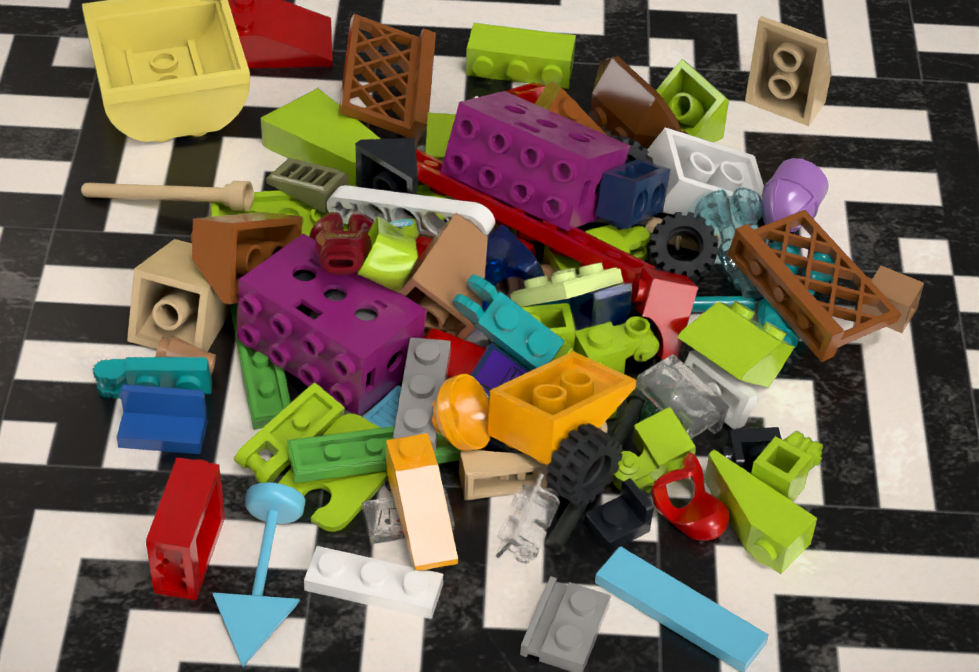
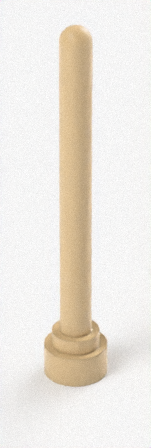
(237, 195)

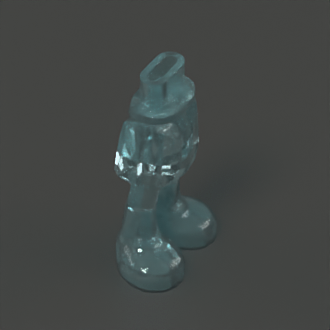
(746, 209)

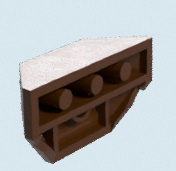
(628, 104)

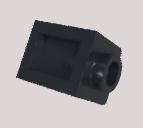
(747, 444)
(622, 517)

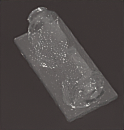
(518, 532)

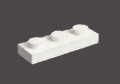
(373, 582)

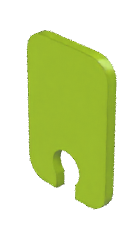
(345, 491)

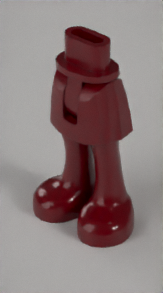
(341, 249)

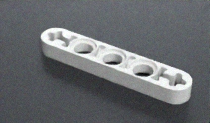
(357, 199)

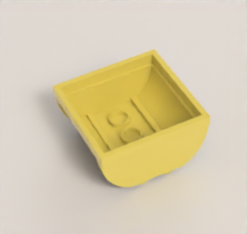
(167, 65)

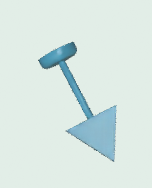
(255, 616)

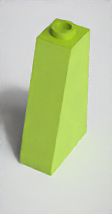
(315, 133)

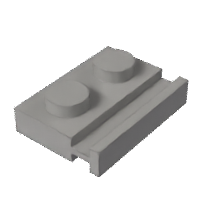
(565, 625)

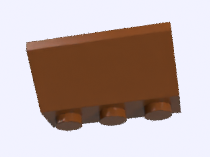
(236, 244)

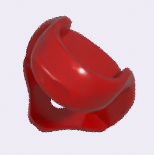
(704, 515)

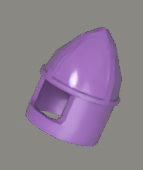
(794, 188)

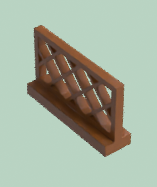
(412, 84)
(790, 293)

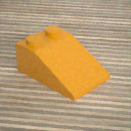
(552, 400)

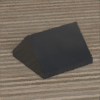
(387, 166)

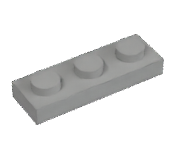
(423, 376)

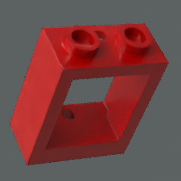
(186, 528)

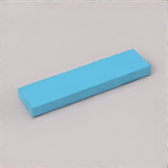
(681, 609)

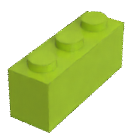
(520, 55)

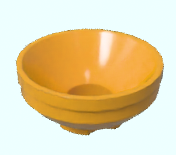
(462, 413)

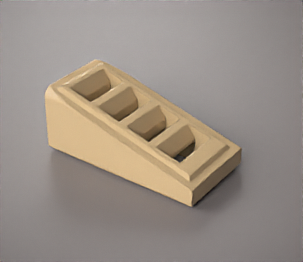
(497, 473)

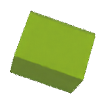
(695, 102)

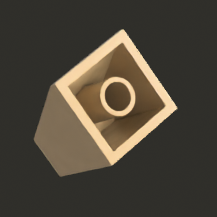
(174, 300)

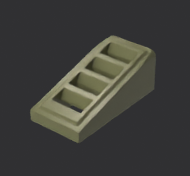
(323, 179)

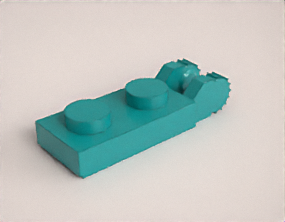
(509, 325)
(152, 371)

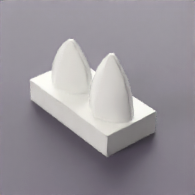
(735, 393)

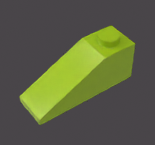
(762, 518)

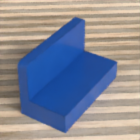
(162, 419)

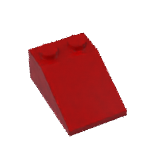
(282, 34)

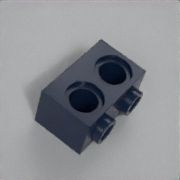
(632, 193)

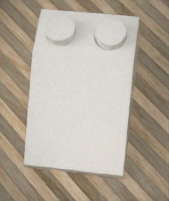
(700, 169)

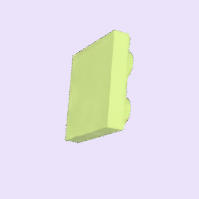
(566, 284)

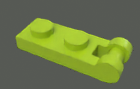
(304, 417)

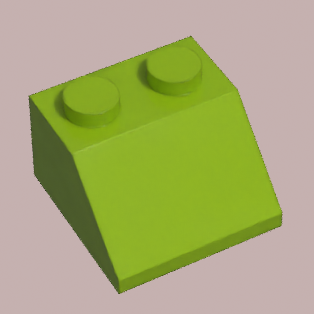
(739, 343)

